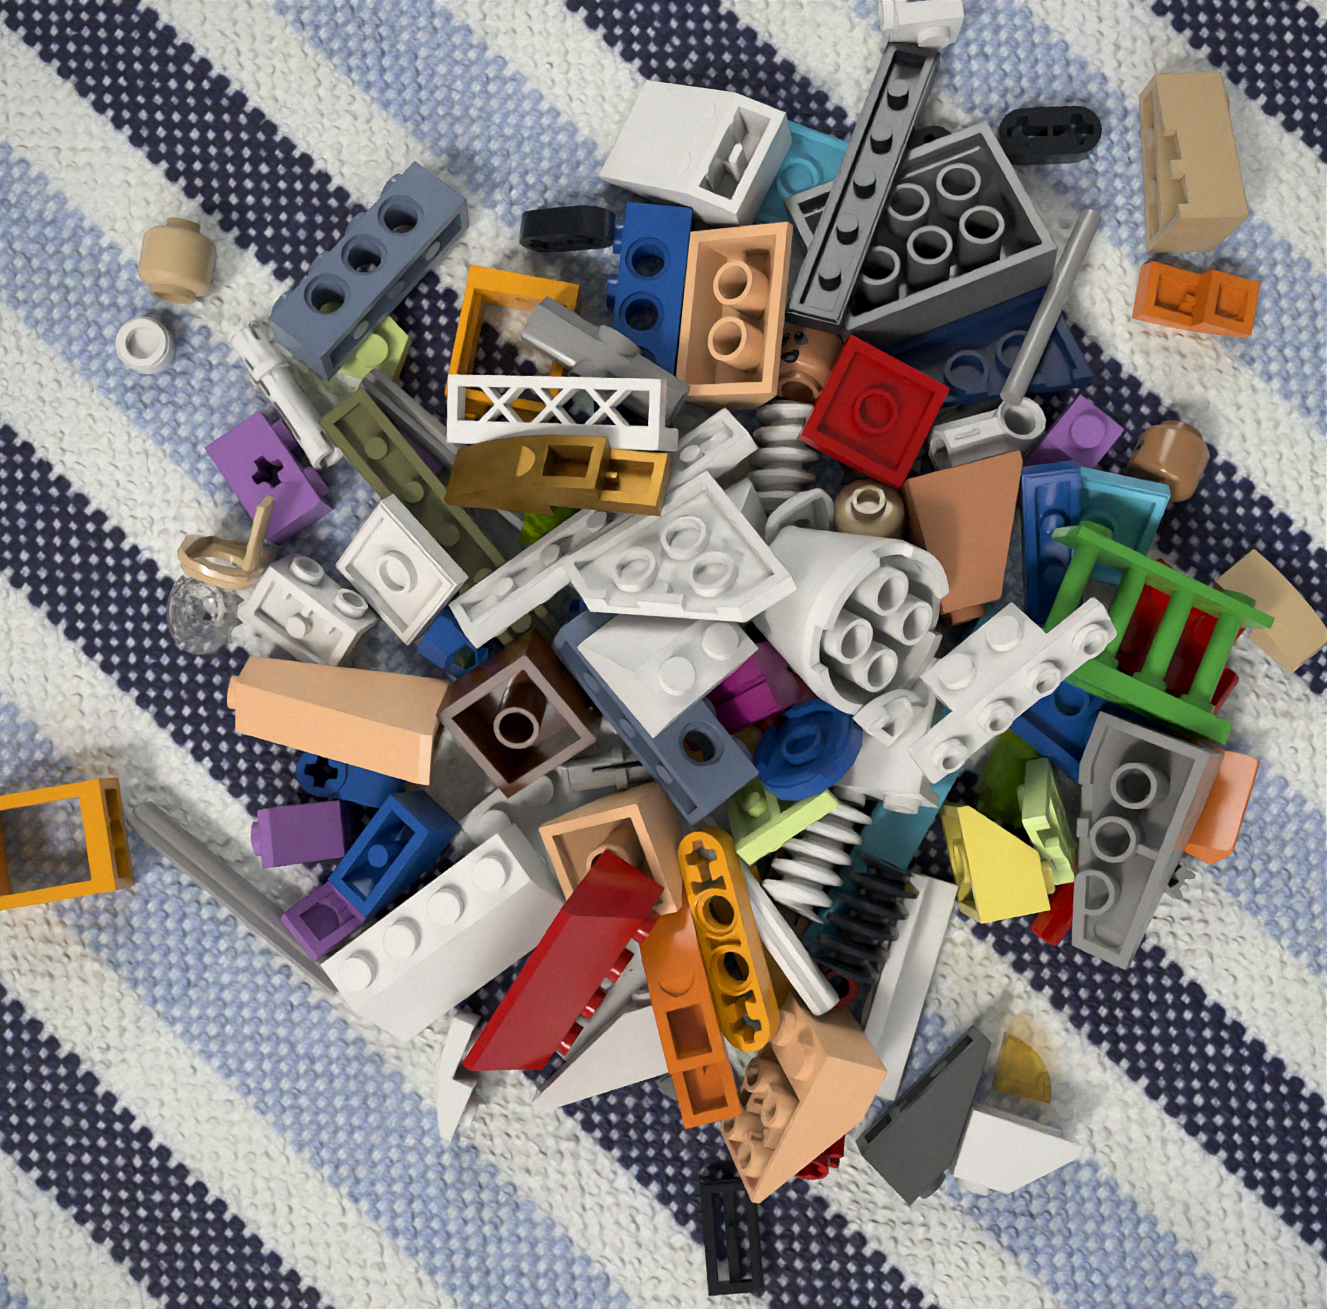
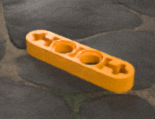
(738, 937)

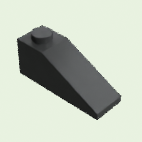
(923, 1127)

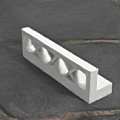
(620, 436)
(896, 1001)

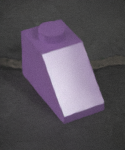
(1076, 434)

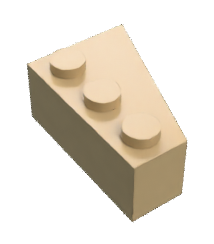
(1189, 163)

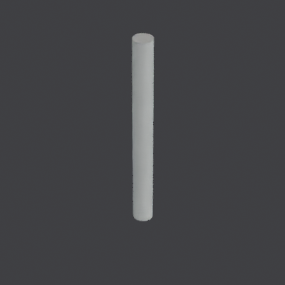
(1050, 307)

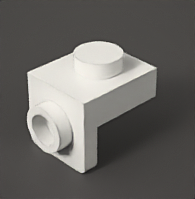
(921, 23)

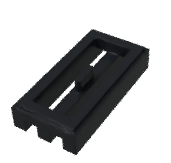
(736, 1285)

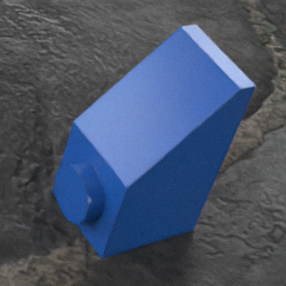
(393, 850)

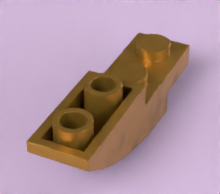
(558, 470)

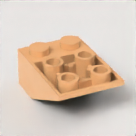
(801, 1095)

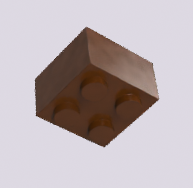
(520, 713)

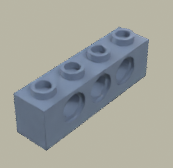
(331, 338)
(690, 785)

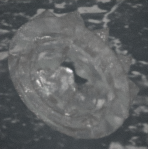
(186, 613)

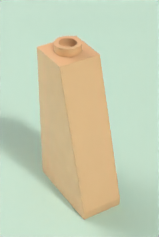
(343, 714)

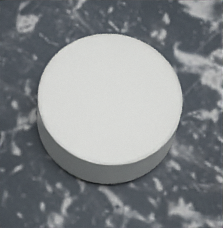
(145, 345)

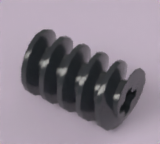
(866, 919)

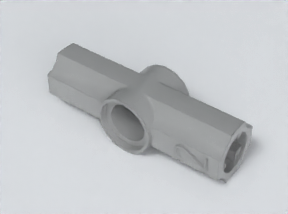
(598, 353)

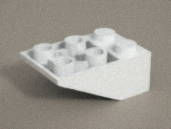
(700, 151)

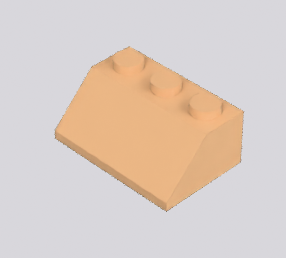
(734, 315)

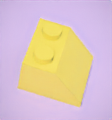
(993, 868)

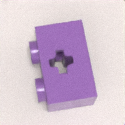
(244, 462)

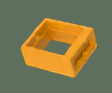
(513, 292)
(104, 839)

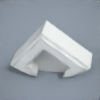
(890, 714)

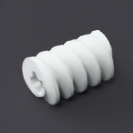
(781, 453)
(813, 861)

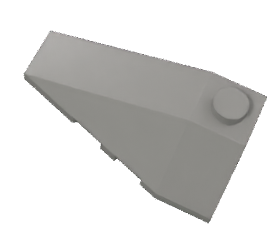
(1133, 825)

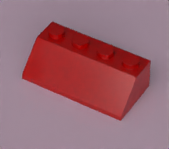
(568, 967)

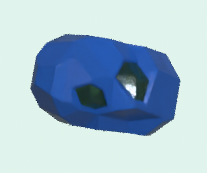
(451, 649)

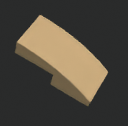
(1296, 628)

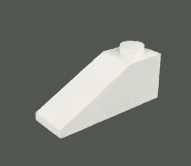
(614, 1057)

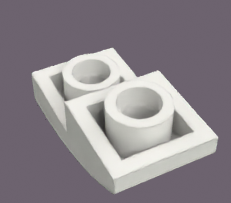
(455, 1085)

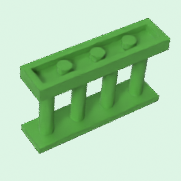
(1145, 691)

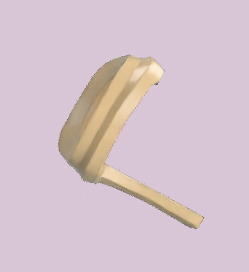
(252, 558)

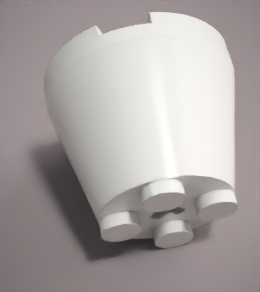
(857, 615)

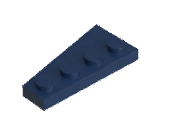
(980, 350)

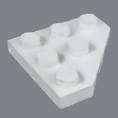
(686, 564)

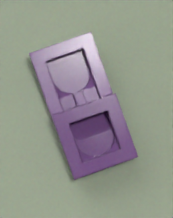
(325, 920)

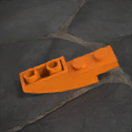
(688, 1020)

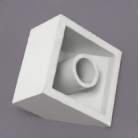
(665, 662)

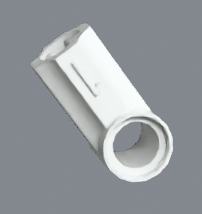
(986, 435)

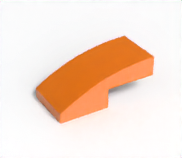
(1196, 302)

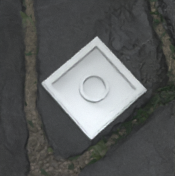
(401, 570)

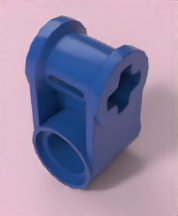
(350, 783)

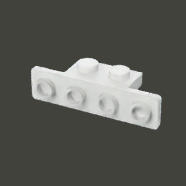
(1000, 676)

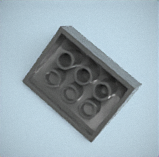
(949, 241)

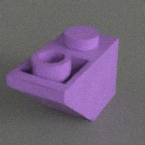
(303, 832)

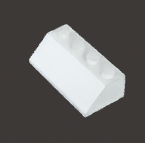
(449, 936)

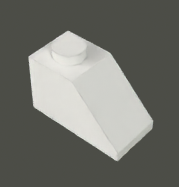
(1007, 1151)

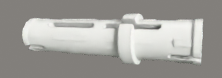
(273, 376)

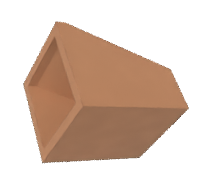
(967, 525)

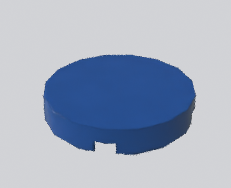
(807, 750)

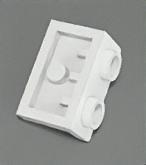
(308, 611)

